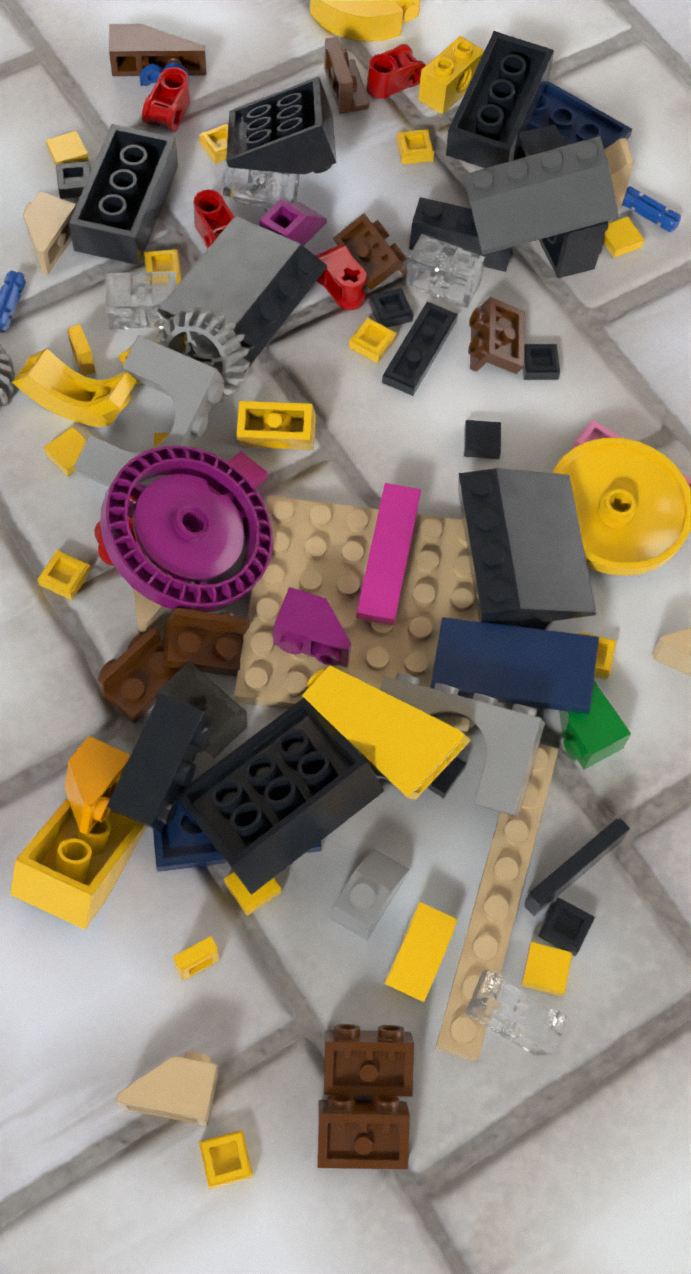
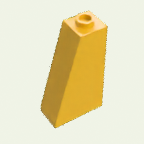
(391, 734)

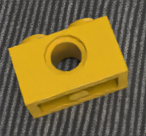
(449, 75)
(276, 425)

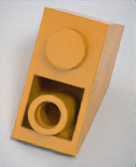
(91, 781)

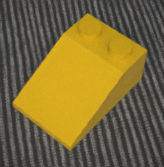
(71, 870)

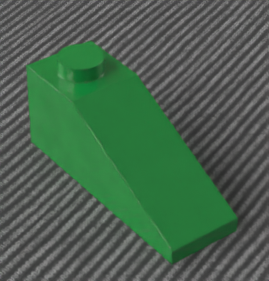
(595, 734)

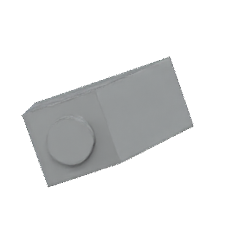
(368, 893)

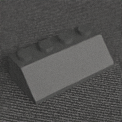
(541, 195)

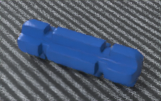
(651, 209)
(10, 297)

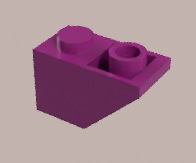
(293, 221)
(311, 627)

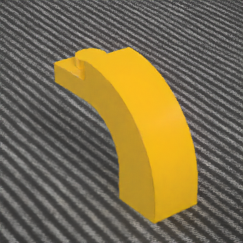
(364, 18)
(72, 394)

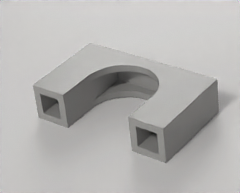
(193, 392)
(509, 736)

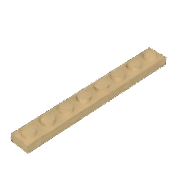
(495, 909)

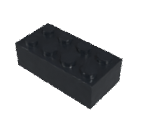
(499, 101)
(124, 194)
(573, 250)

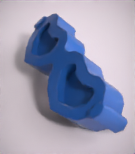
(152, 72)

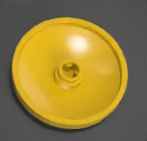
(627, 504)

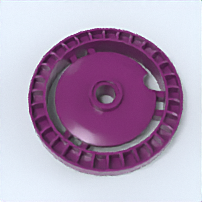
(159, 528)

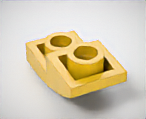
(421, 951)

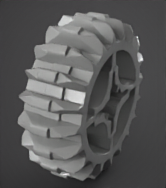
(211, 342)

